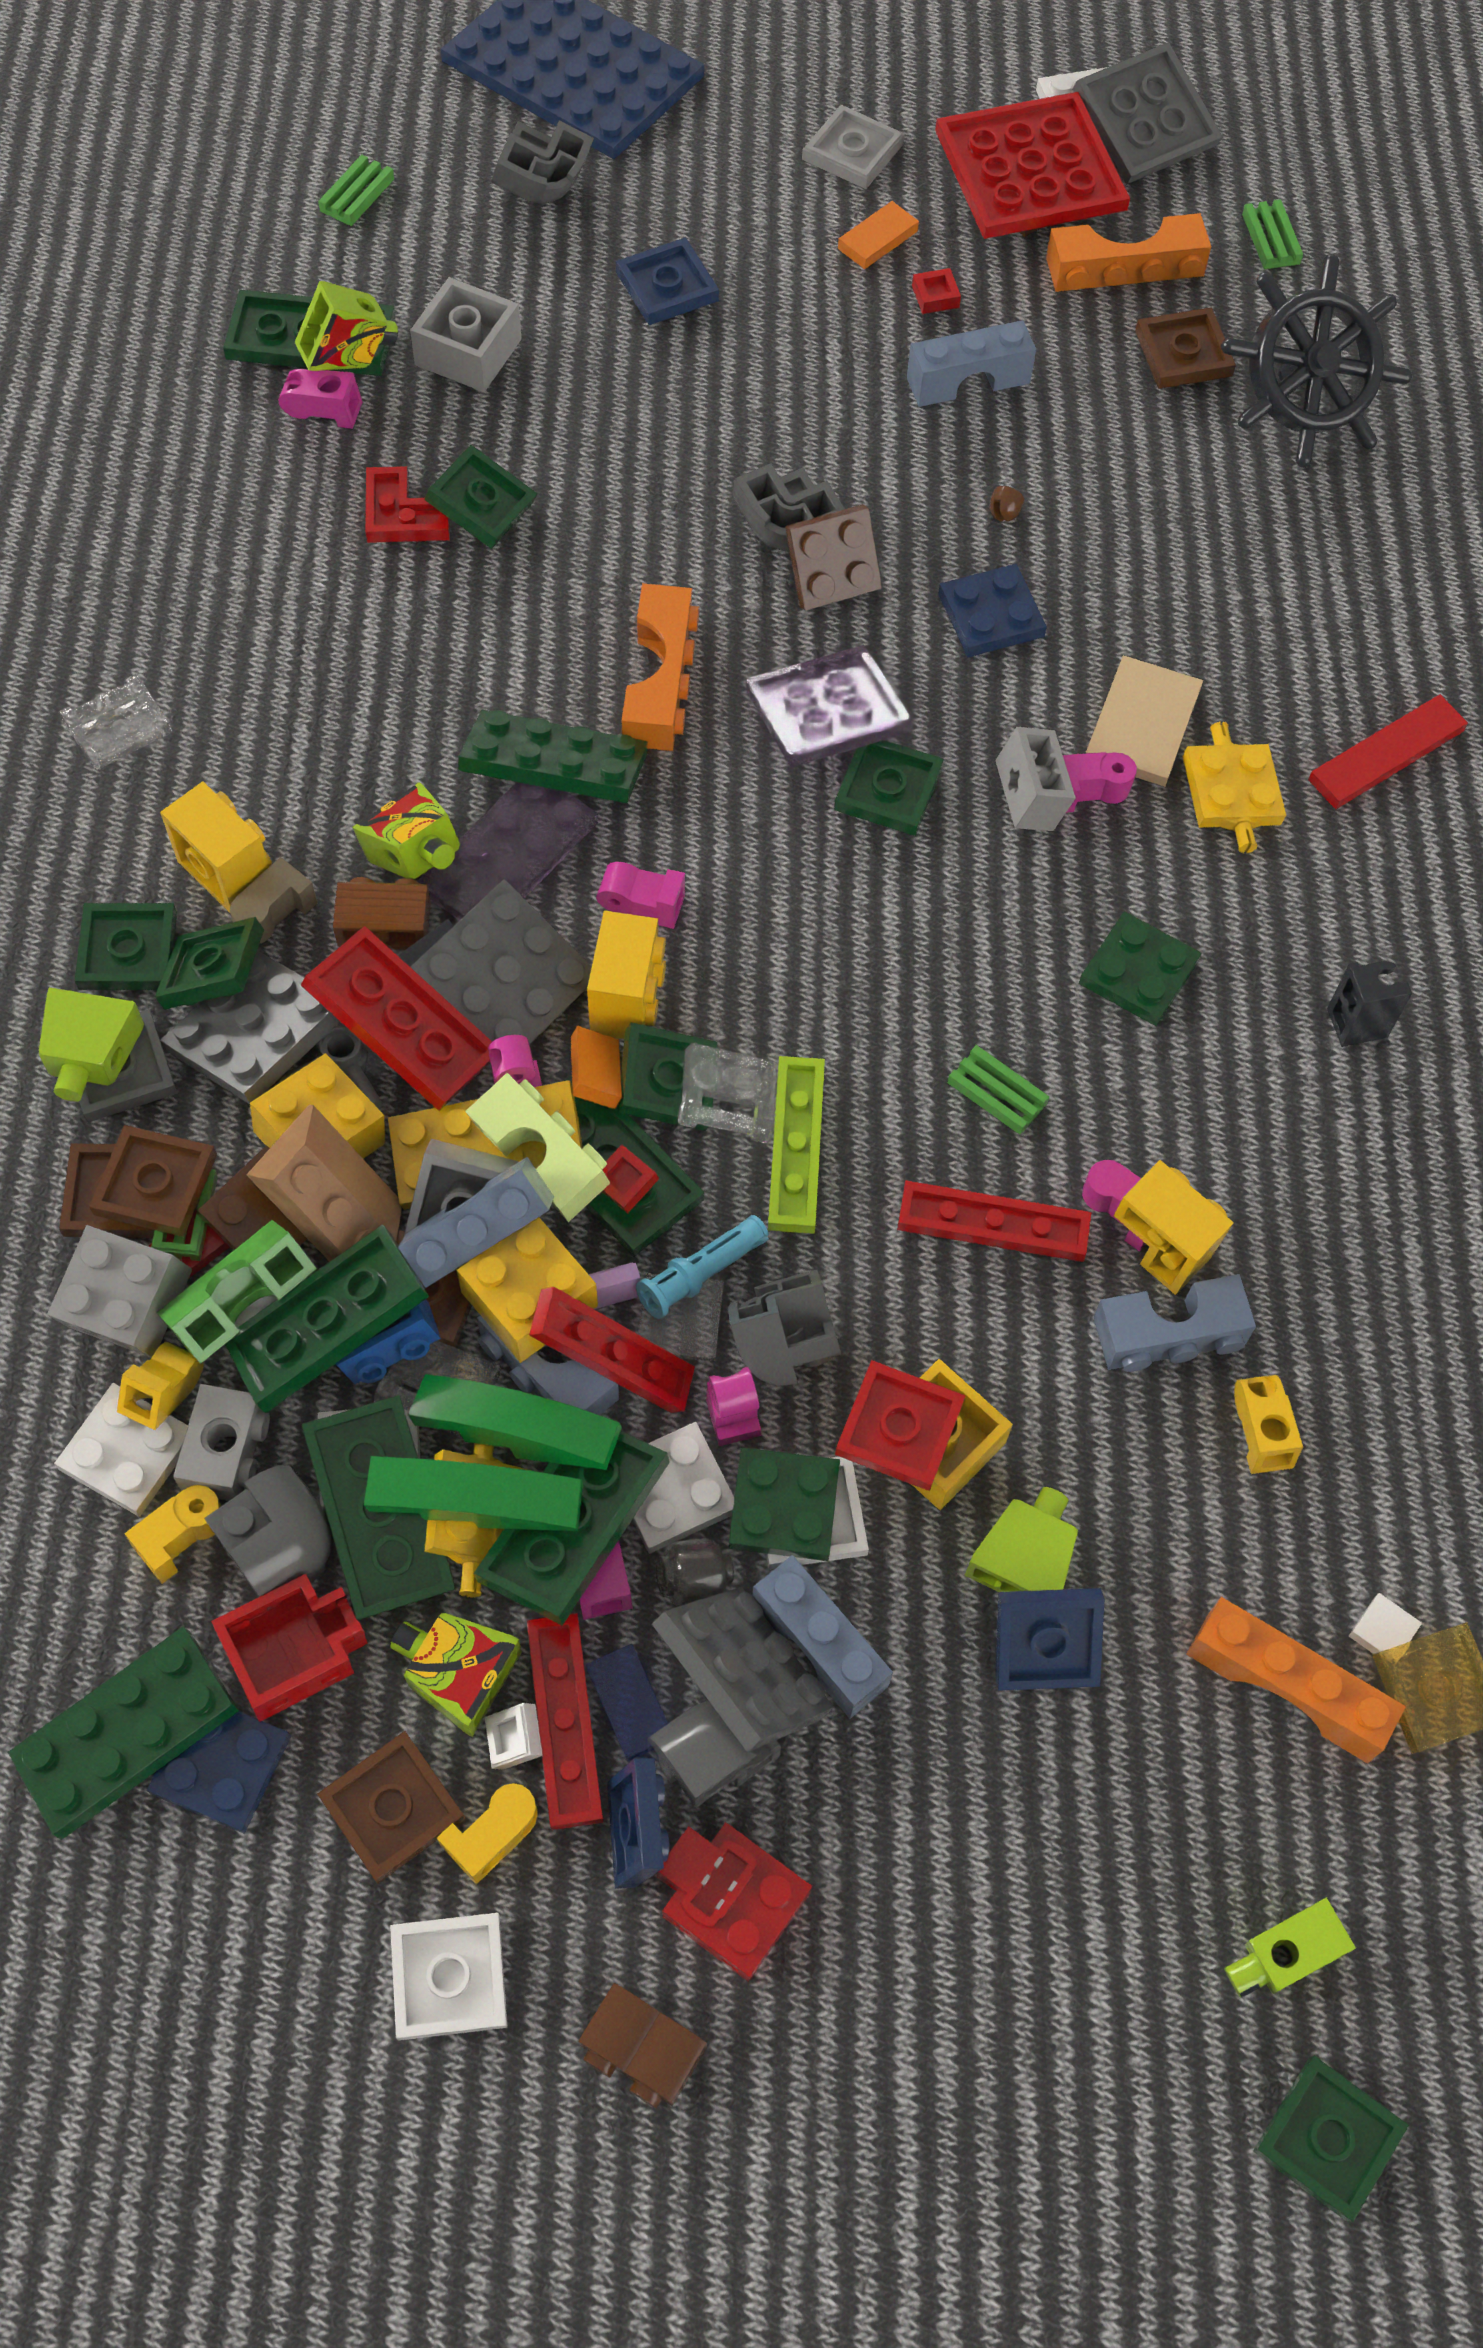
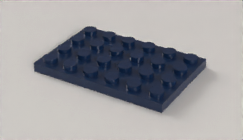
(575, 67)

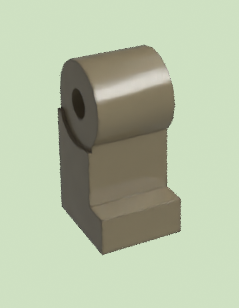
(274, 897)

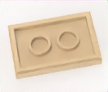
(1146, 717)

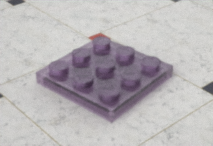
(828, 706)

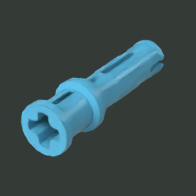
(686, 1275)

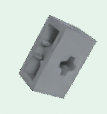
(1035, 779)

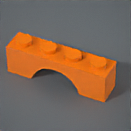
(1086, 260)
(663, 626)
(1337, 1701)

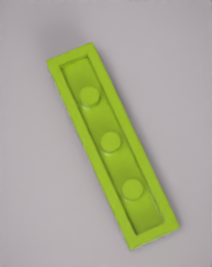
(796, 1145)

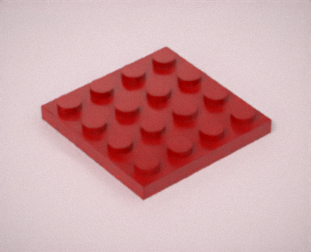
(1031, 165)

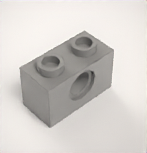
(219, 1415)

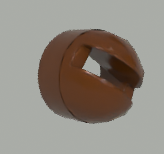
(1006, 503)

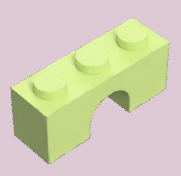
(512, 1115)

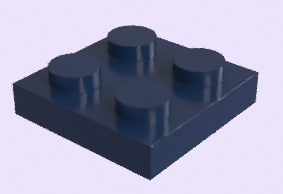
(667, 281)
(992, 610)
(1049, 1639)
(224, 1771)
(636, 1834)

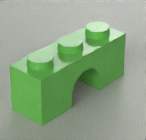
(260, 1267)

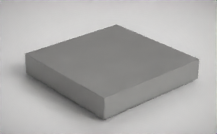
(853, 146)

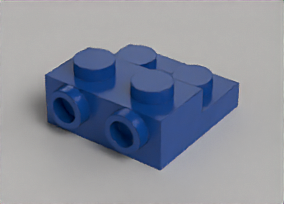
(403, 1339)

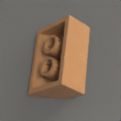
(325, 1186)

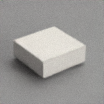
(1384, 1626)
(513, 1736)

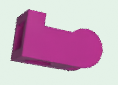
(321, 395)
(1096, 776)
(642, 892)
(513, 1056)
(1105, 1188)
(733, 1407)
(609, 1588)

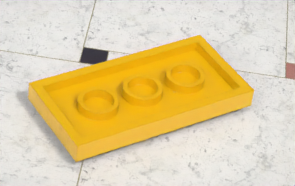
(413, 1131)

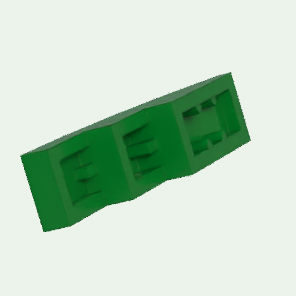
(515, 1419)
(474, 1493)

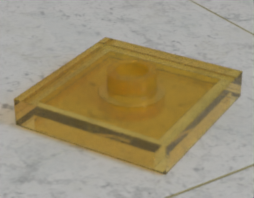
(1439, 1685)

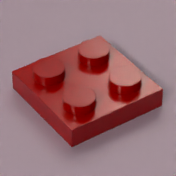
(900, 1425)

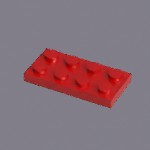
(400, 1017)

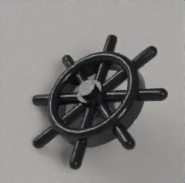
(1316, 360)

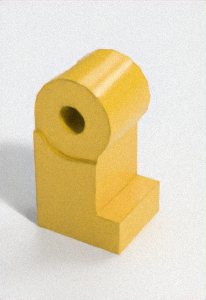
(164, 1378)
(1267, 1424)
(173, 1529)
(494, 1833)

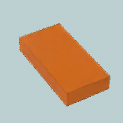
(878, 235)
(595, 1067)

